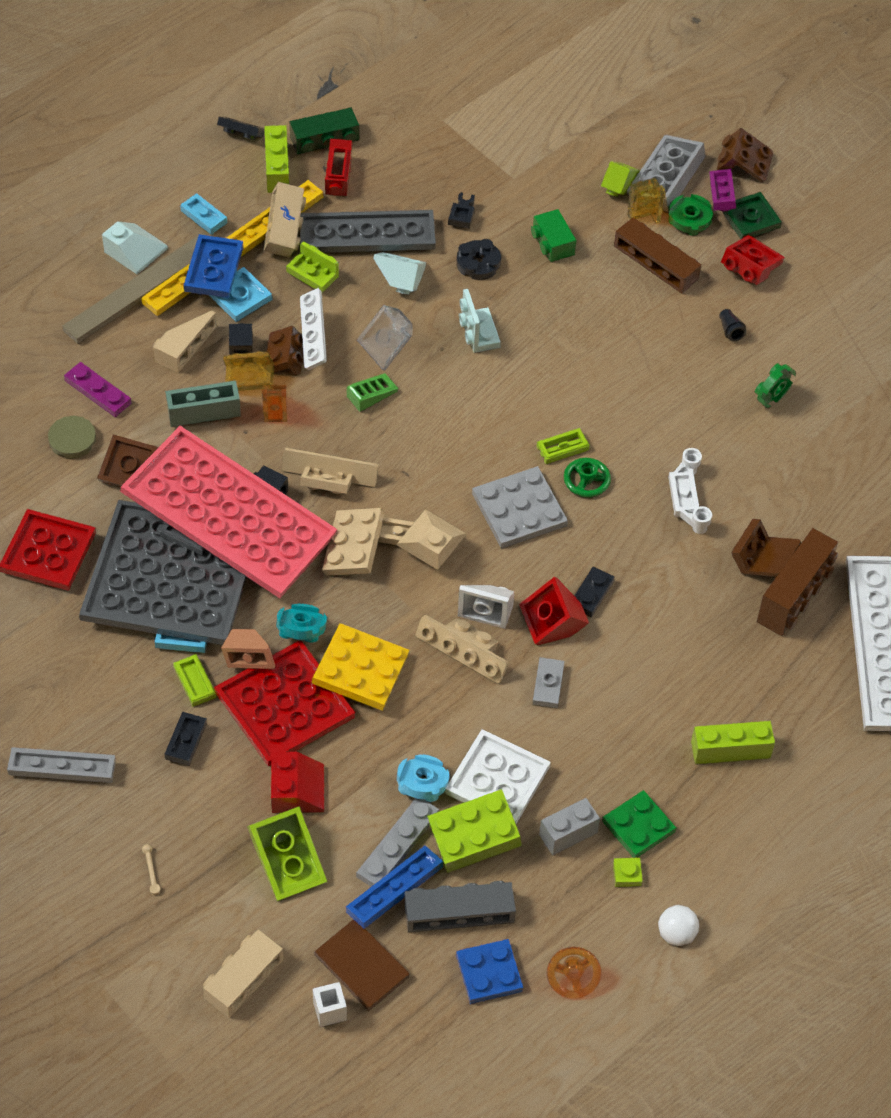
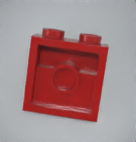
(751, 259)

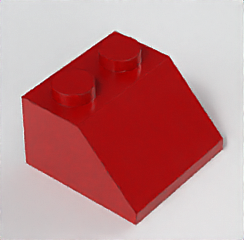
(296, 783)

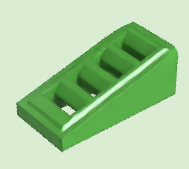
(368, 399)

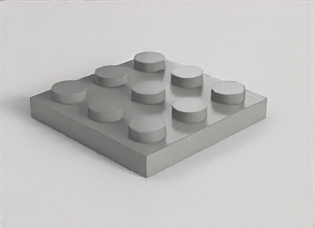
(519, 507)

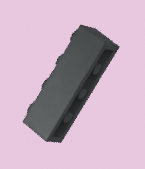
(459, 906)

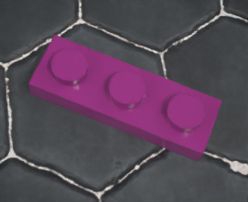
(722, 190)
(97, 389)

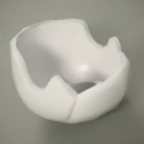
(678, 925)

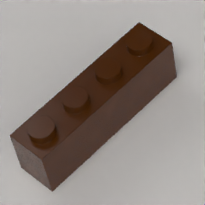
(657, 255)

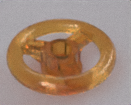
(570, 963)

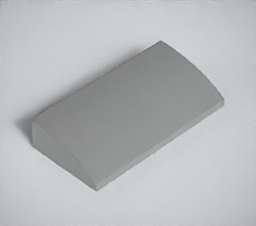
(672, 165)

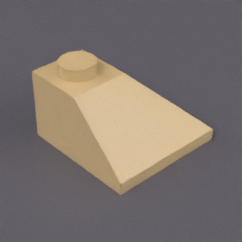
(431, 539)

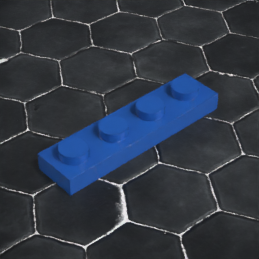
(392, 887)

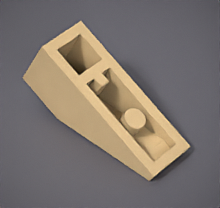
(183, 341)

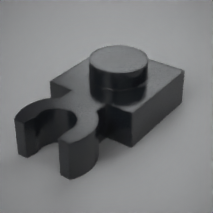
(462, 212)

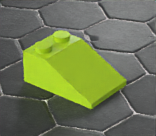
(287, 853)

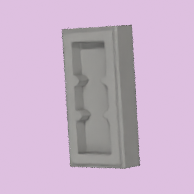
(548, 682)

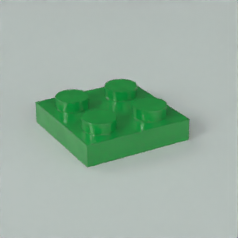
(639, 824)

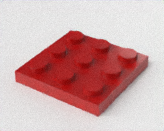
(47, 549)

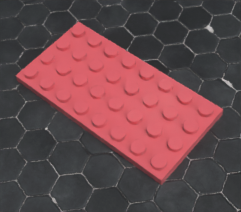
(229, 511)

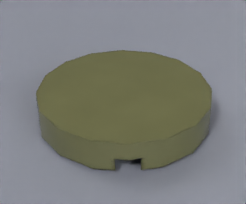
(72, 436)

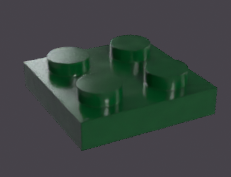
(752, 216)

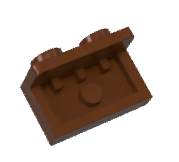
(286, 349)

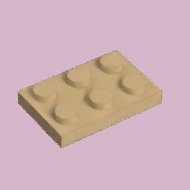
(354, 542)

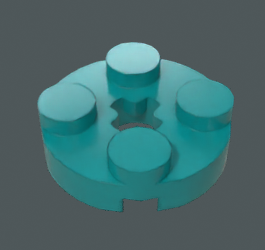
(301, 622)

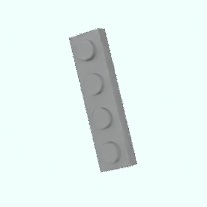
(61, 765)
(397, 842)

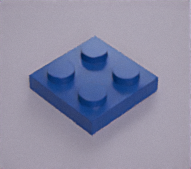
(489, 971)

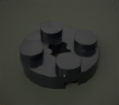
(478, 249)

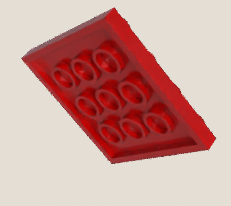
(281, 705)

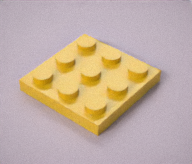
(360, 666)

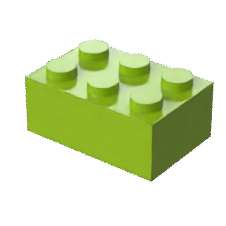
(474, 830)

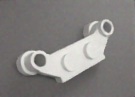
(685, 495)

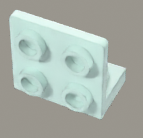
(478, 324)

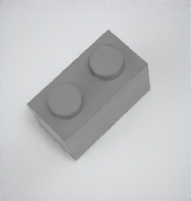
(569, 826)

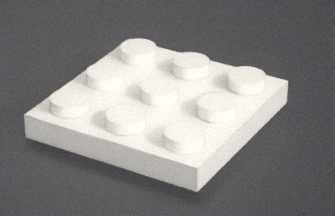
(495, 766)

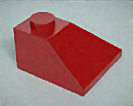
(553, 613)

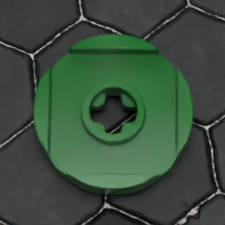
(690, 223)
(775, 385)

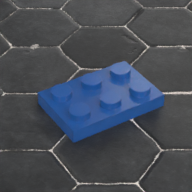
(213, 266)

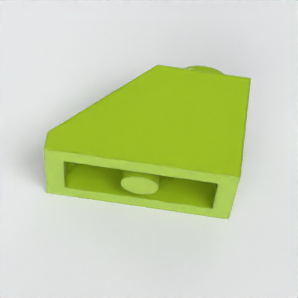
(618, 178)

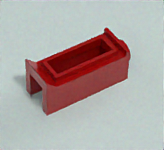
(338, 184)

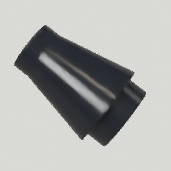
(733, 327)

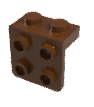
(747, 153)
(762, 554)

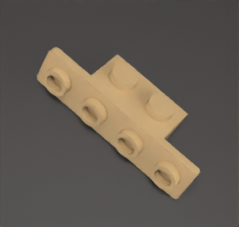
(328, 471)
(465, 645)

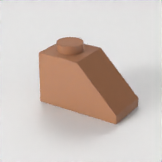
(247, 650)

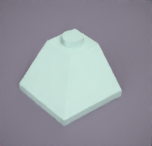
(132, 246)
(400, 271)

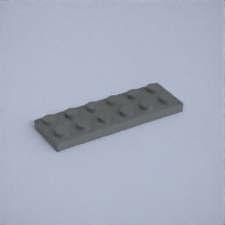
(369, 230)

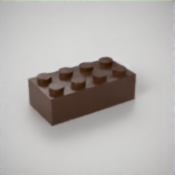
(798, 582)

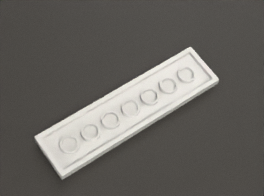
(871, 621)

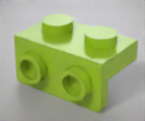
(314, 267)

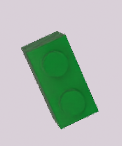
(553, 235)

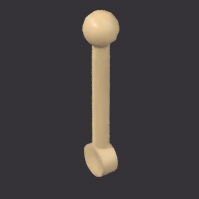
(154, 888)

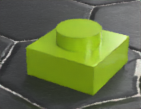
(627, 872)

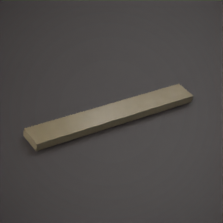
(128, 294)

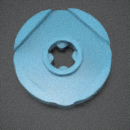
(419, 788)

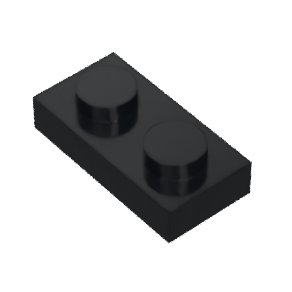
(231, 126)
(594, 590)
(185, 738)

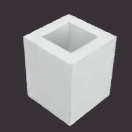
(329, 1004)

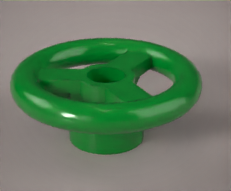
(588, 472)

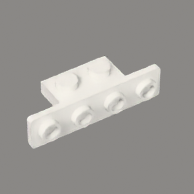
(313, 329)

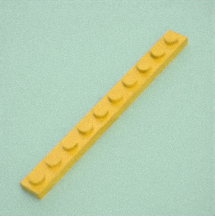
(251, 234)

